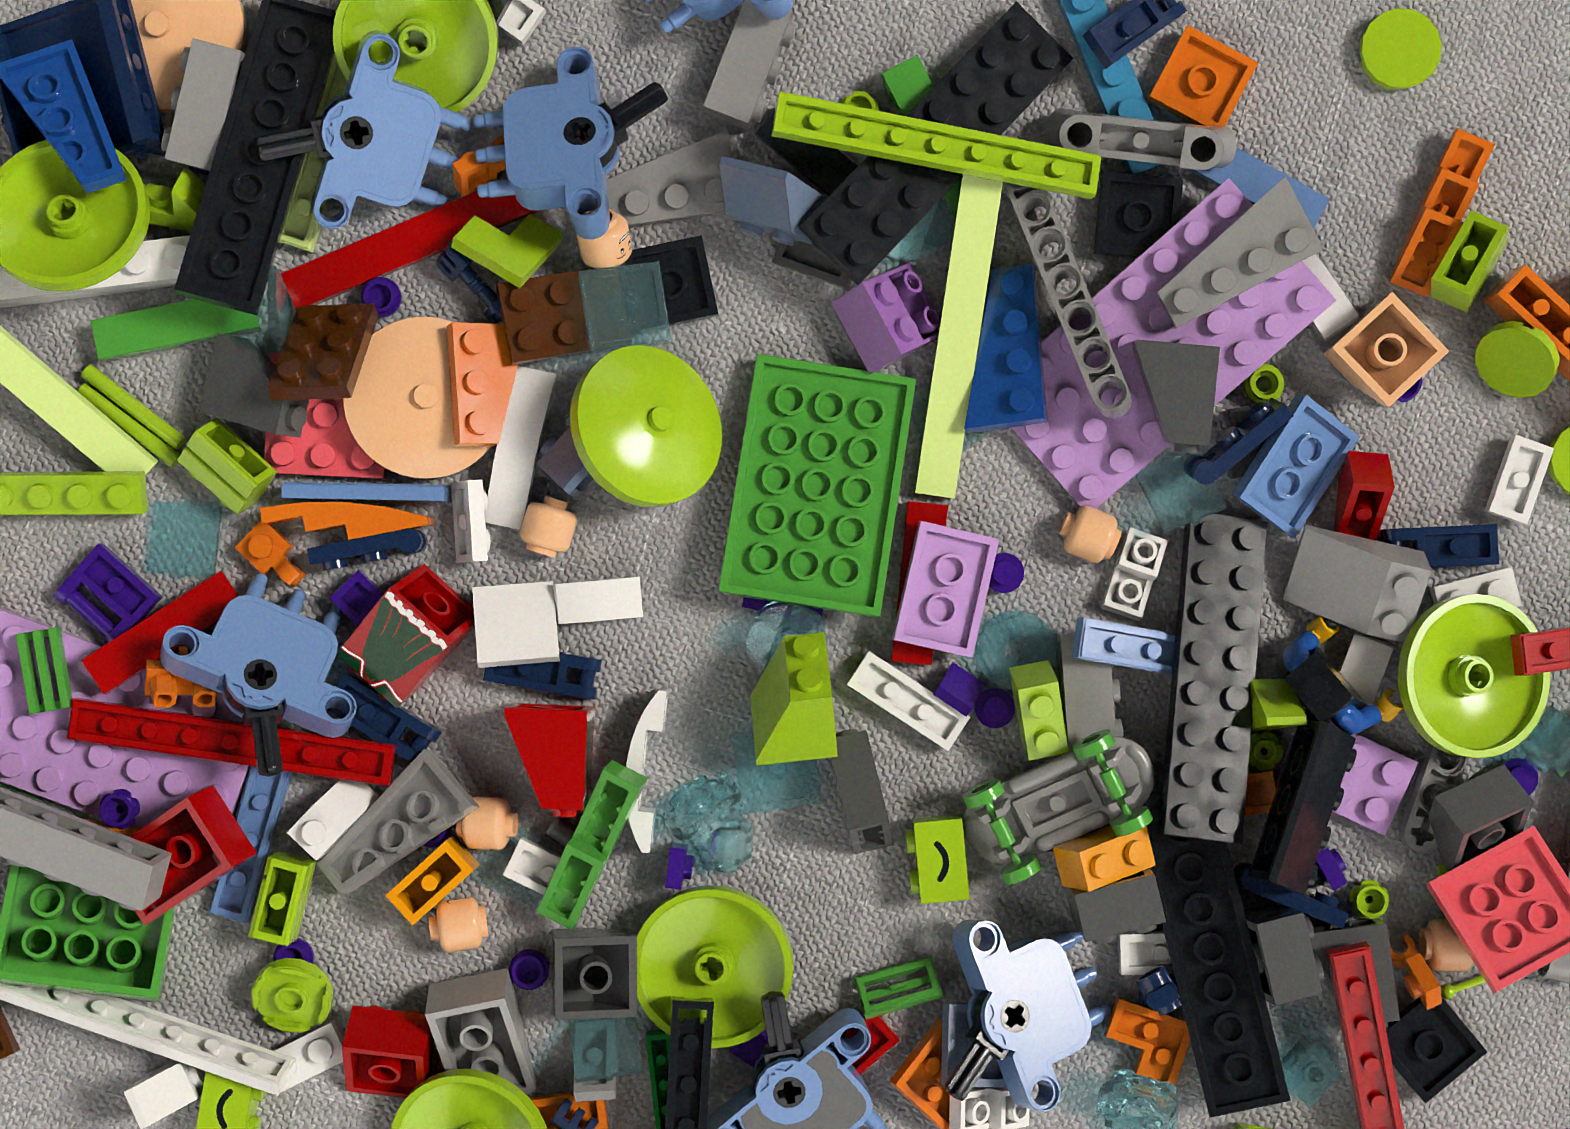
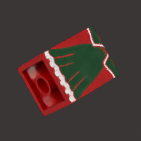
(408, 635)
(555, 752)

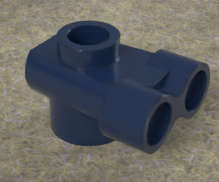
(1158, 990)

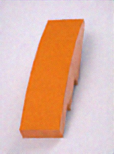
(1441, 211)
(359, 519)

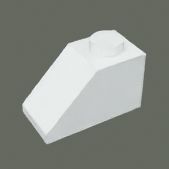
(332, 816)
(164, 1092)

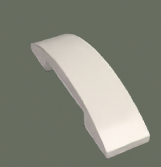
(519, 447)
(652, 719)

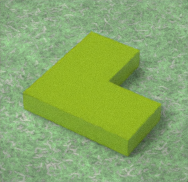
(509, 256)

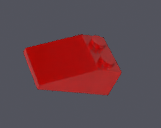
(203, 848)

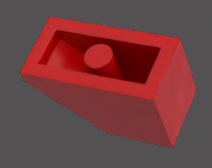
(1363, 494)

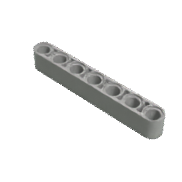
(1071, 304)

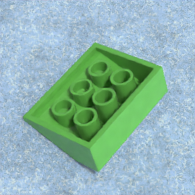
(79, 941)

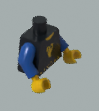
(1326, 689)

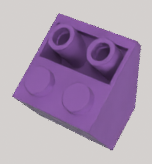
(888, 317)

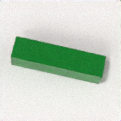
(658, 1059)

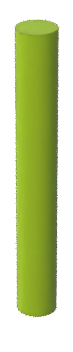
(133, 406)
(131, 426)

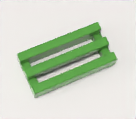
(30, 675)
(901, 1002)

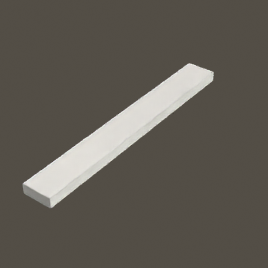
(159, 1034)

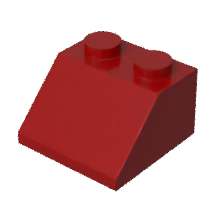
(386, 1051)

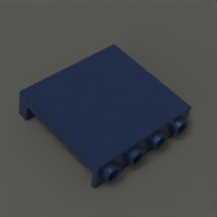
(112, 59)

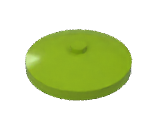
(441, 43)
(59, 233)
(646, 426)
(1462, 679)
(714, 947)
(467, 1102)

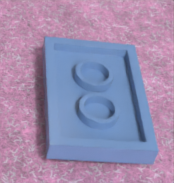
(1296, 466)

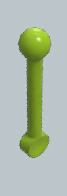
(1448, 990)

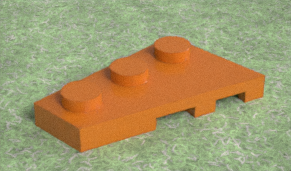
(479, 381)

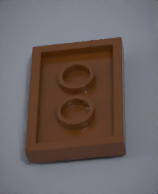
(543, 317)
(323, 352)

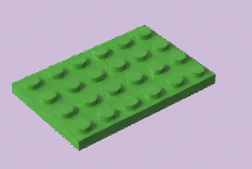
(817, 486)

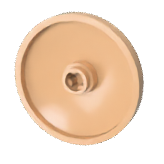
(170, 26)
(405, 403)

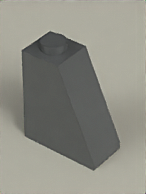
(1180, 389)
(239, 391)
(861, 792)
(1355, 931)

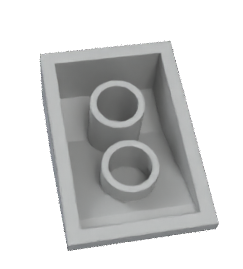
(1358, 582)
(481, 1027)

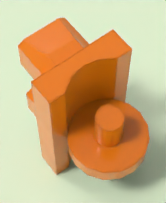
(165, 686)

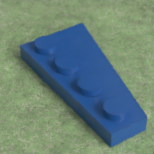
(63, 107)
(1009, 362)

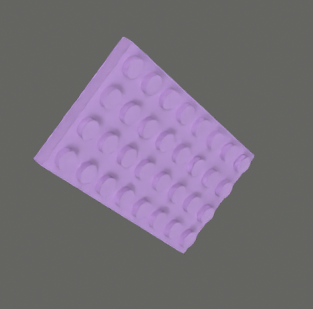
(1100, 454)
(81, 773)

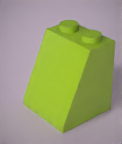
(795, 703)

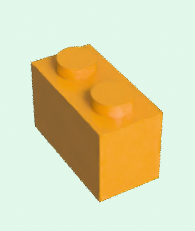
(1102, 858)
(432, 879)

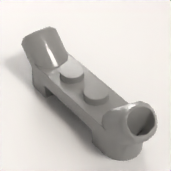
(1142, 139)

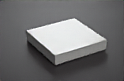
(515, 624)

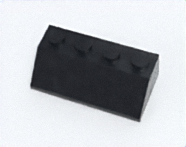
(1303, 806)

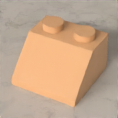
(1386, 351)

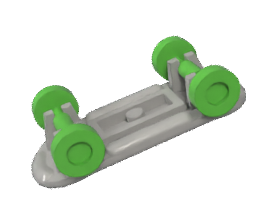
(1059, 801)

